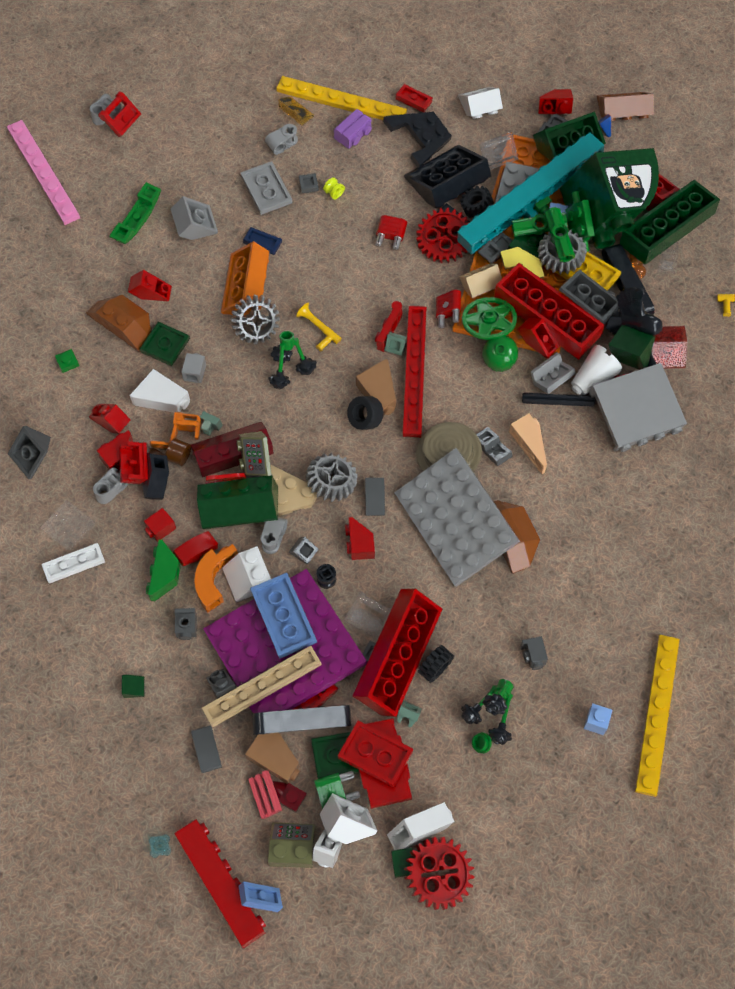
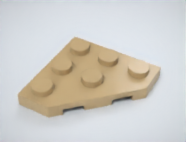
(292, 492)

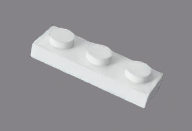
(73, 563)

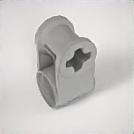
(99, 105)
(281, 140)
(111, 483)
(273, 534)

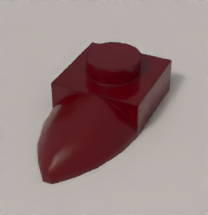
(289, 795)

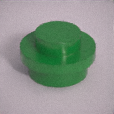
(481, 743)

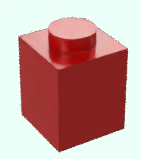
(159, 525)

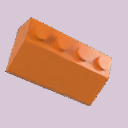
(245, 276)

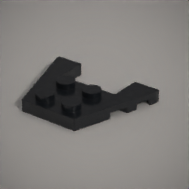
(426, 130)

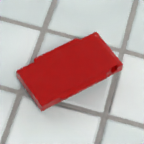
(378, 792)

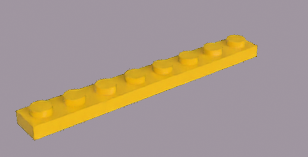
(337, 98)
(657, 716)

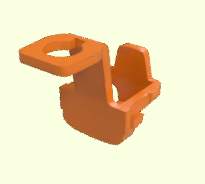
(180, 424)

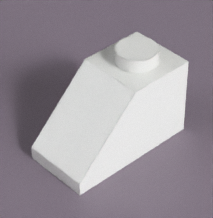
(326, 851)

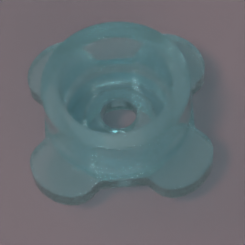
(164, 850)

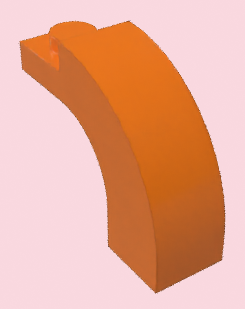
(205, 574)

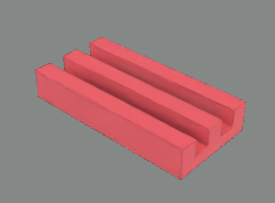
(261, 795)

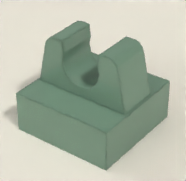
(395, 343)
(209, 423)
(410, 711)

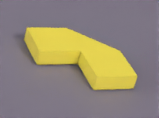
(517, 255)

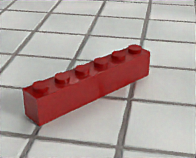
(219, 882)

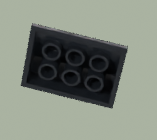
(449, 175)

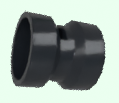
(326, 581)

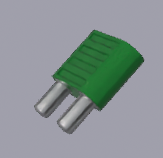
(332, 784)

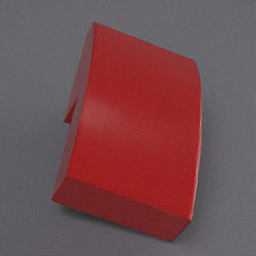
(195, 547)

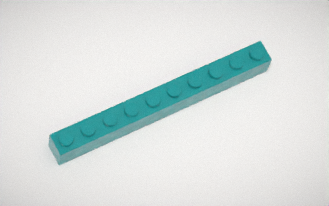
(524, 196)

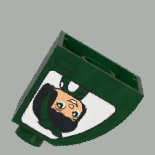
(617, 190)

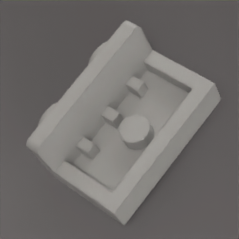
(551, 373)

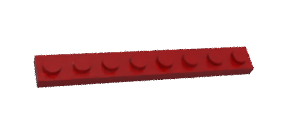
(414, 372)

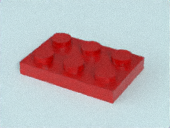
(375, 753)

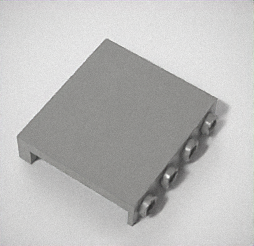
(639, 407)

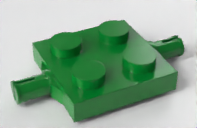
(580, 218)

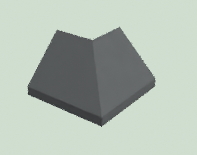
(29, 450)

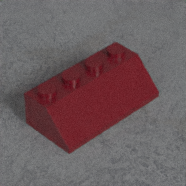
(221, 451)

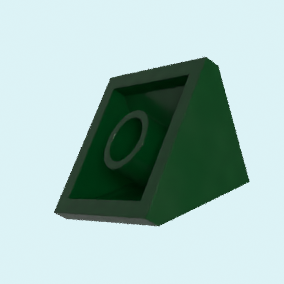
(632, 347)

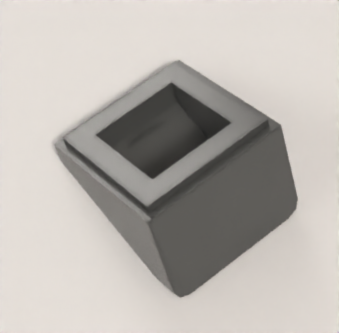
(303, 550)

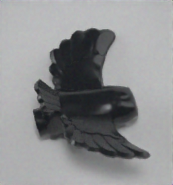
(634, 315)

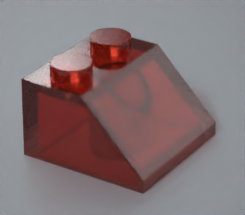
(670, 347)

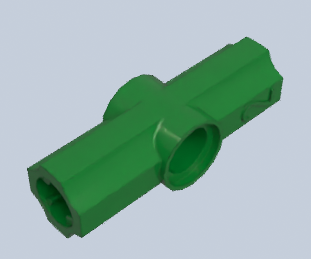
(527, 226)
(562, 243)

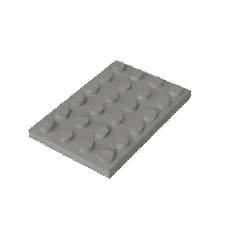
(456, 517)

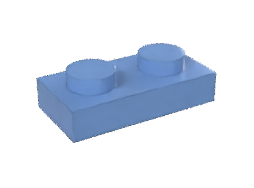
(260, 896)

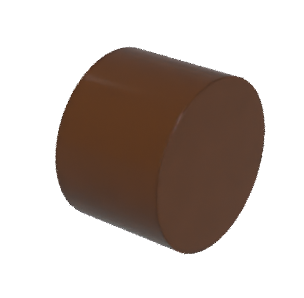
(178, 452)

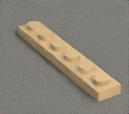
(261, 686)

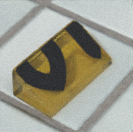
(295, 110)

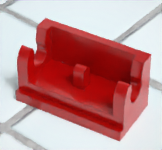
(133, 462)

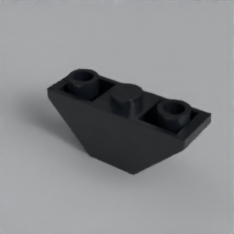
(158, 475)

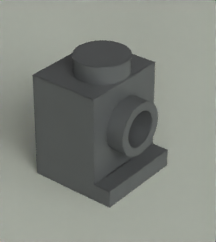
(189, 615)
(534, 652)

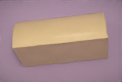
(481, 280)

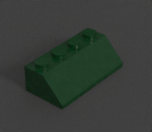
(556, 139)
(238, 502)

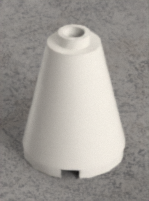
(595, 369)

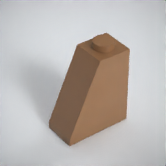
(378, 383)
(274, 755)

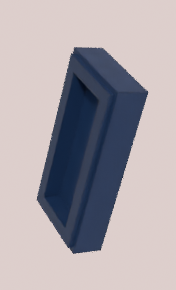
(264, 239)

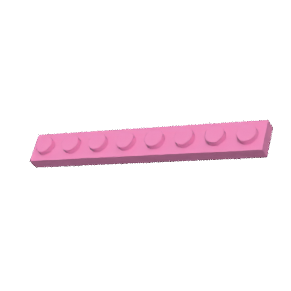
(43, 172)

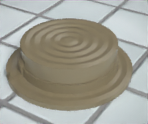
(443, 439)

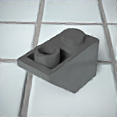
(220, 683)

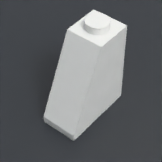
(160, 394)
(420, 827)

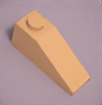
(528, 435)

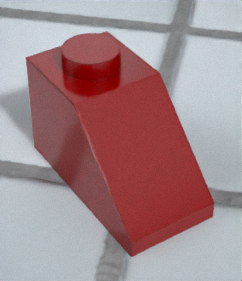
(538, 336)

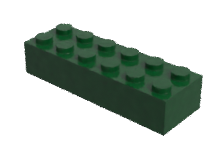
(669, 222)

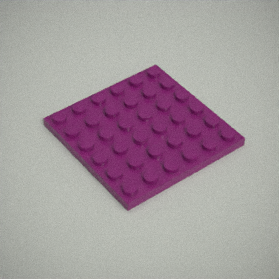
(249, 650)

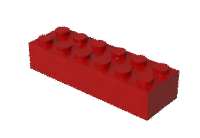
(534, 298)
(397, 652)

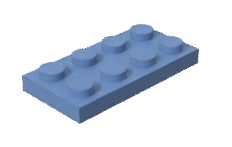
(283, 615)

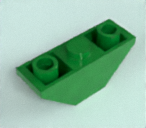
(163, 572)

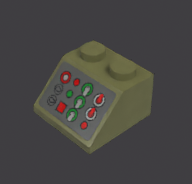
(254, 454)
(291, 845)

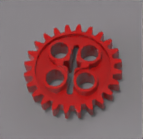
(434, 246)
(442, 893)

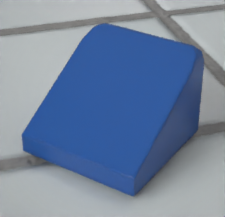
(605, 124)

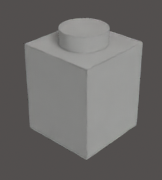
(194, 368)

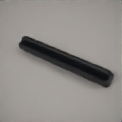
(558, 399)

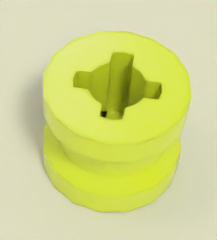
(334, 188)

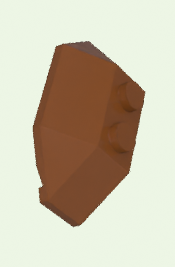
(122, 319)
(521, 554)

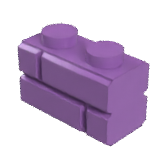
(353, 129)

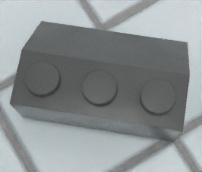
(590, 296)

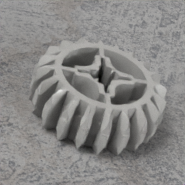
(547, 247)
(241, 318)
(343, 478)

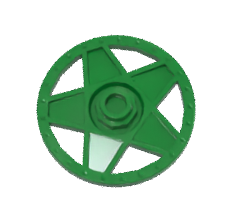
(489, 318)

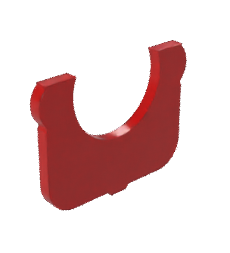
(224, 477)

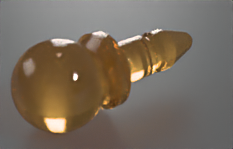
(638, 266)

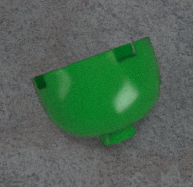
(500, 353)

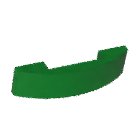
(138, 215)

